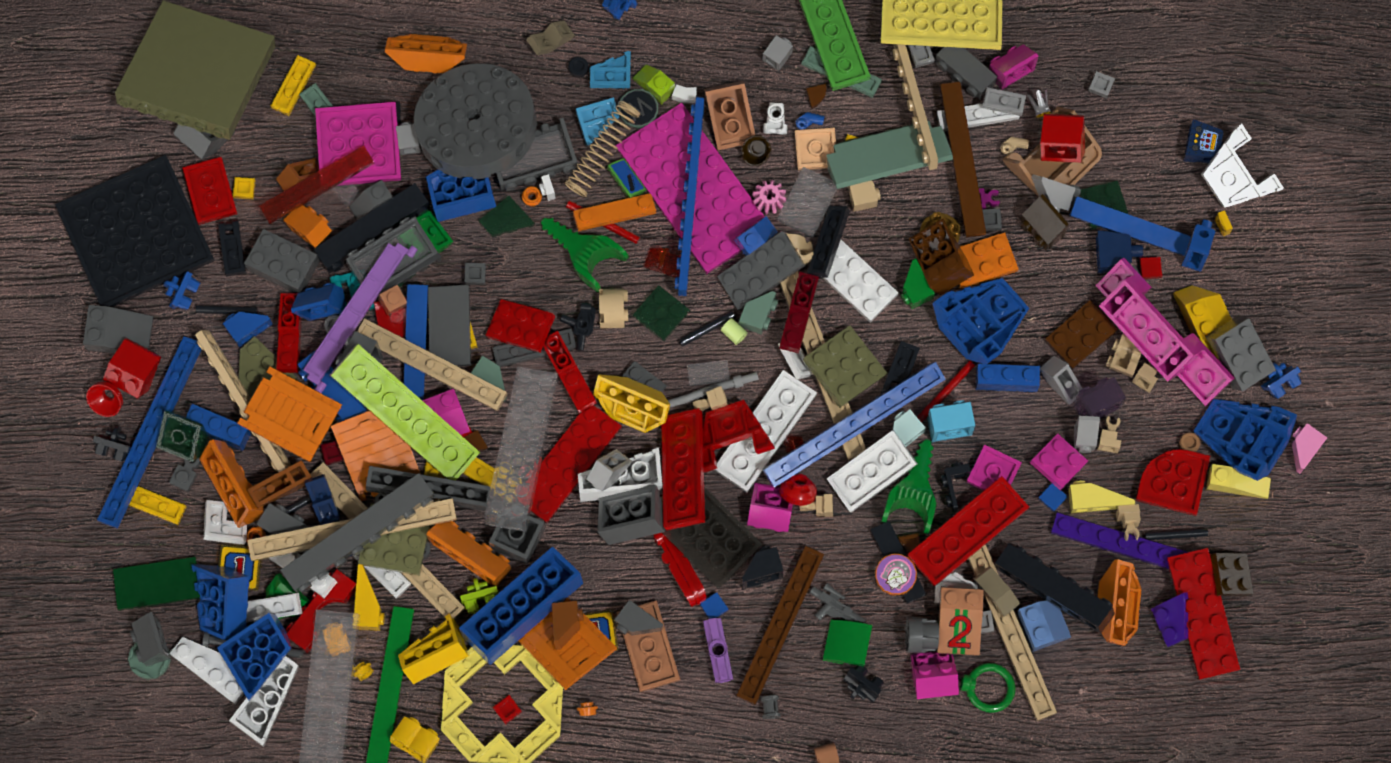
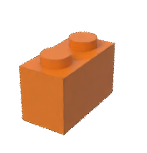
(308, 225)

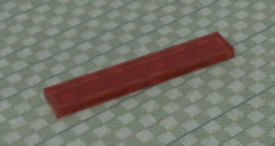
(316, 184)

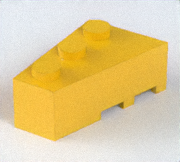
(434, 652)

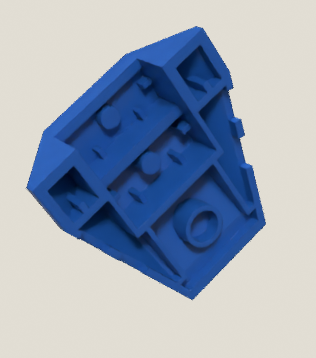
(980, 318)
(1246, 435)

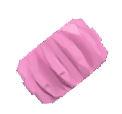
(762, 194)

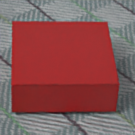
(1151, 268)
(507, 709)

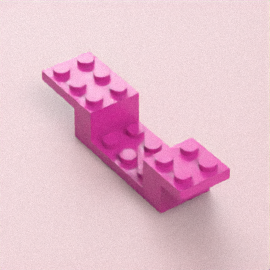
(1156, 336)

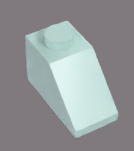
(908, 427)

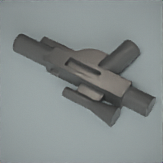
(833, 607)

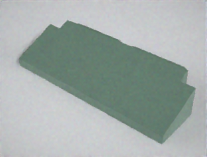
(882, 155)

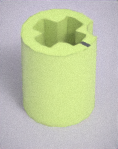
(734, 331)

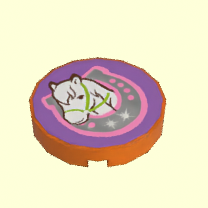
(895, 574)

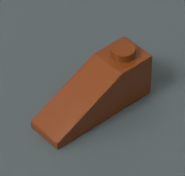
(280, 484)

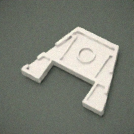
(1230, 178)

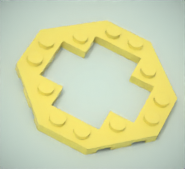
(500, 749)

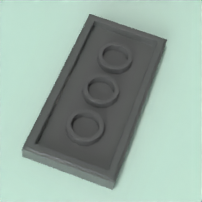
(450, 323)

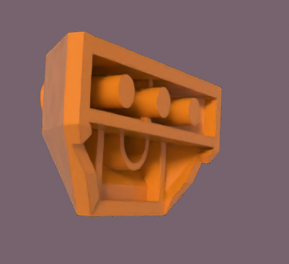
(425, 52)
(1123, 590)

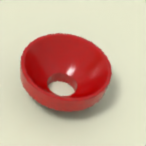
(101, 403)
(796, 493)

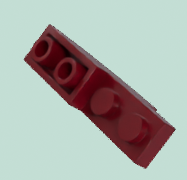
(799, 312)

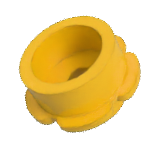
(363, 671)

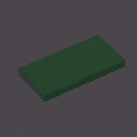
(155, 584)

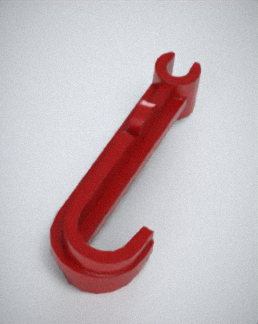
(681, 570)

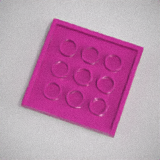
(349, 128)

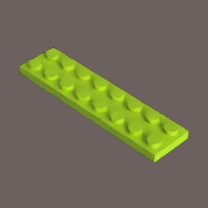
(404, 413)

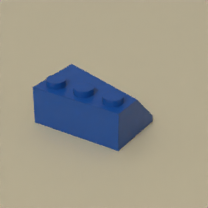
(459, 196)
(222, 600)
(256, 652)

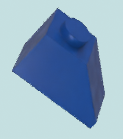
(755, 236)
(245, 326)

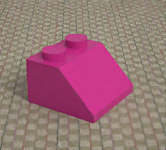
(1014, 65)
(449, 409)
(769, 509)

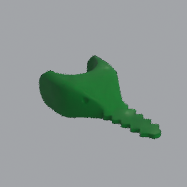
(584, 250)
(914, 490)

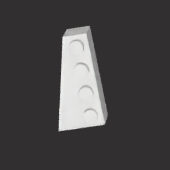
(642, 472)
(260, 713)

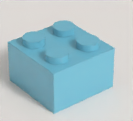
(951, 421)

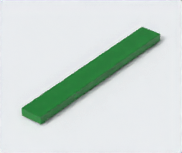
(390, 686)

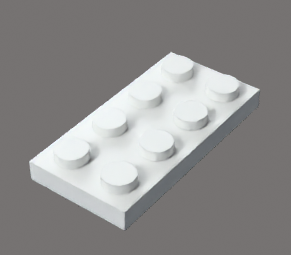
(859, 283)
(872, 471)

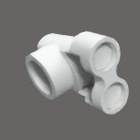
(775, 125)

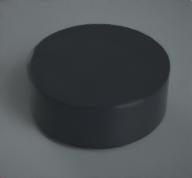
(578, 67)

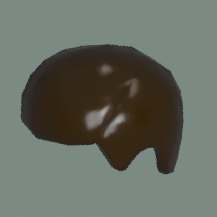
(756, 150)

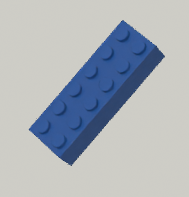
(521, 605)

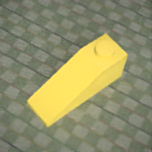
(1228, 480)
(1091, 497)

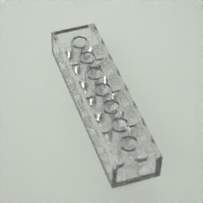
(521, 449)
(329, 687)

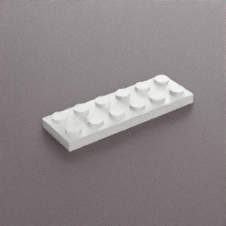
(777, 415)

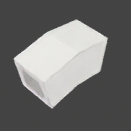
(684, 94)

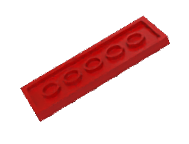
(570, 456)
(683, 470)
(968, 531)
(1207, 621)

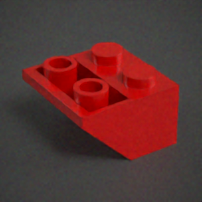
(1063, 138)

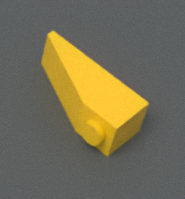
(367, 604)

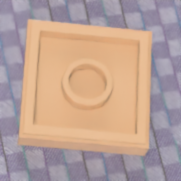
(813, 146)

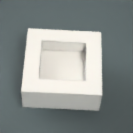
(546, 188)

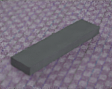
(510, 354)

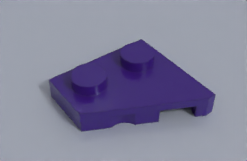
(1172, 619)

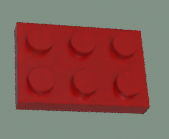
(210, 190)
(520, 325)

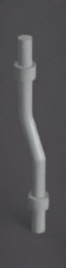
(736, 382)

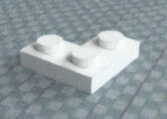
(218, 528)

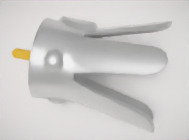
(1042, 107)

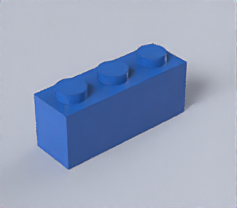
(1007, 377)
(219, 427)

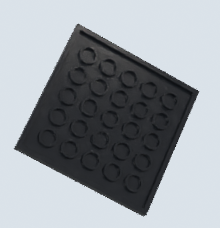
(134, 232)

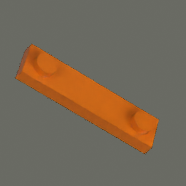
(614, 212)

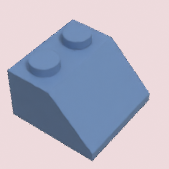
(1043, 625)

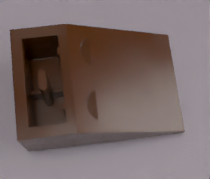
(940, 257)

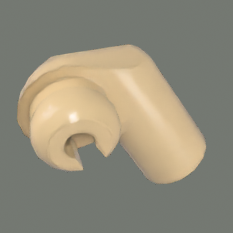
(1013, 143)

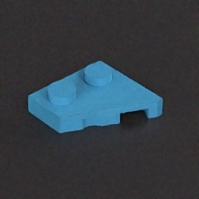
(612, 73)
(594, 116)

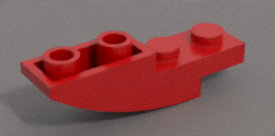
(289, 335)
(568, 372)

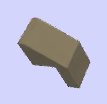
(552, 38)
(997, 591)

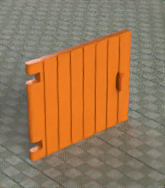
(288, 414)
(369, 442)
(568, 663)

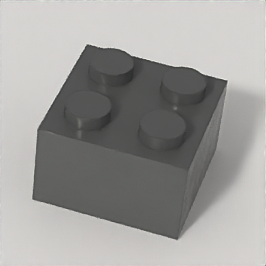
(516, 543)

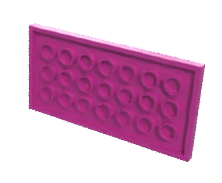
(721, 203)

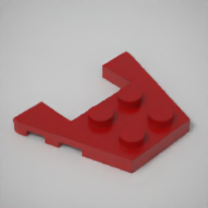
(731, 425)

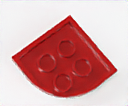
(1174, 481)

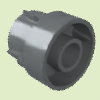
(921, 635)

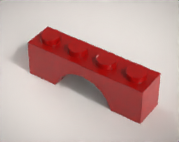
(302, 630)

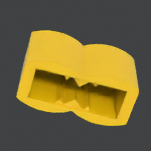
(415, 739)

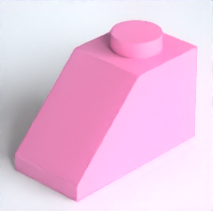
(1306, 445)

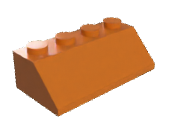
(230, 482)
(469, 553)

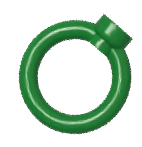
(968, 685)

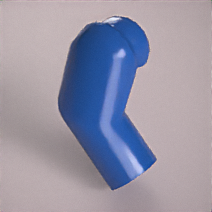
(809, 118)

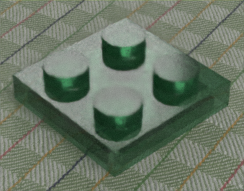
(1106, 195)
(661, 313)

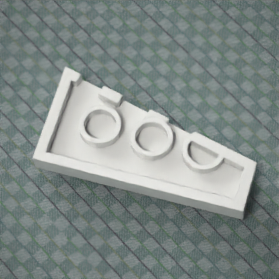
(208, 666)

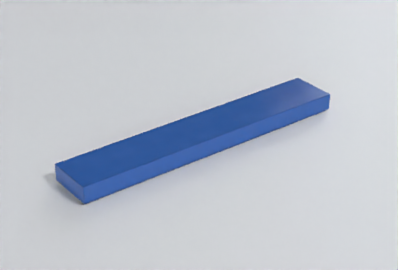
(1128, 224)
(416, 333)

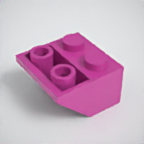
(934, 675)

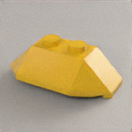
(1202, 311)
(631, 402)

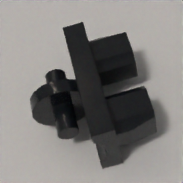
(104, 442)
(862, 686)

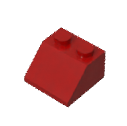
(132, 368)

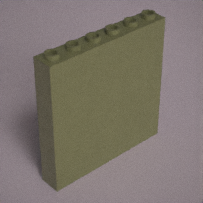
(195, 70)

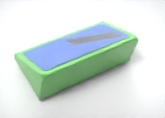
(626, 178)

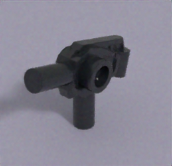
(582, 325)

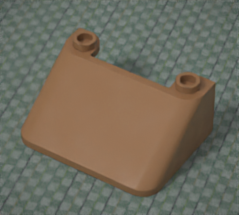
(1062, 172)

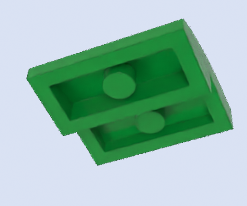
(434, 231)
(847, 642)

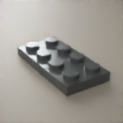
(761, 270)

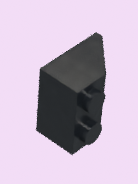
(763, 568)

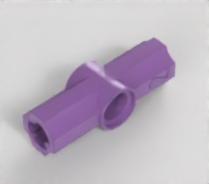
(720, 663)

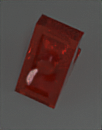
(662, 261)

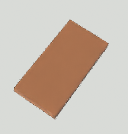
(651, 654)

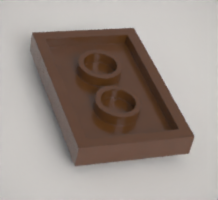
(1081, 335)

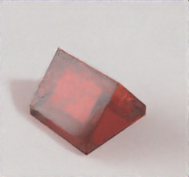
(792, 442)

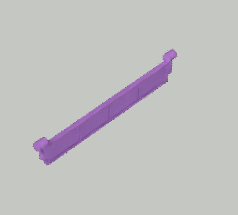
(355, 312)

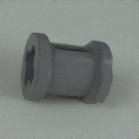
(770, 707)

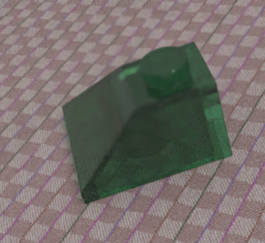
(181, 436)

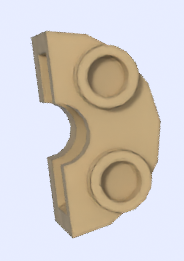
(612, 307)
(1125, 357)

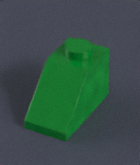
(916, 288)

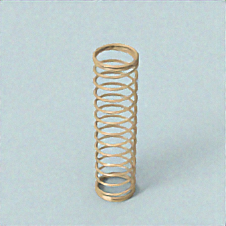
(627, 108)

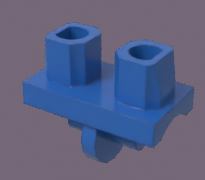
(617, 7)
(179, 299)
(1288, 375)

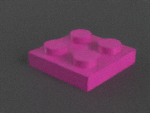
(1059, 462)
(991, 466)

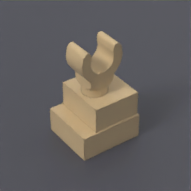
(1146, 377)
(716, 400)
(1108, 438)
(823, 506)
(1130, 519)

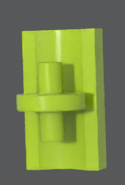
(470, 600)

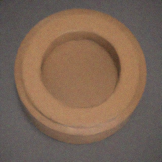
(1189, 442)

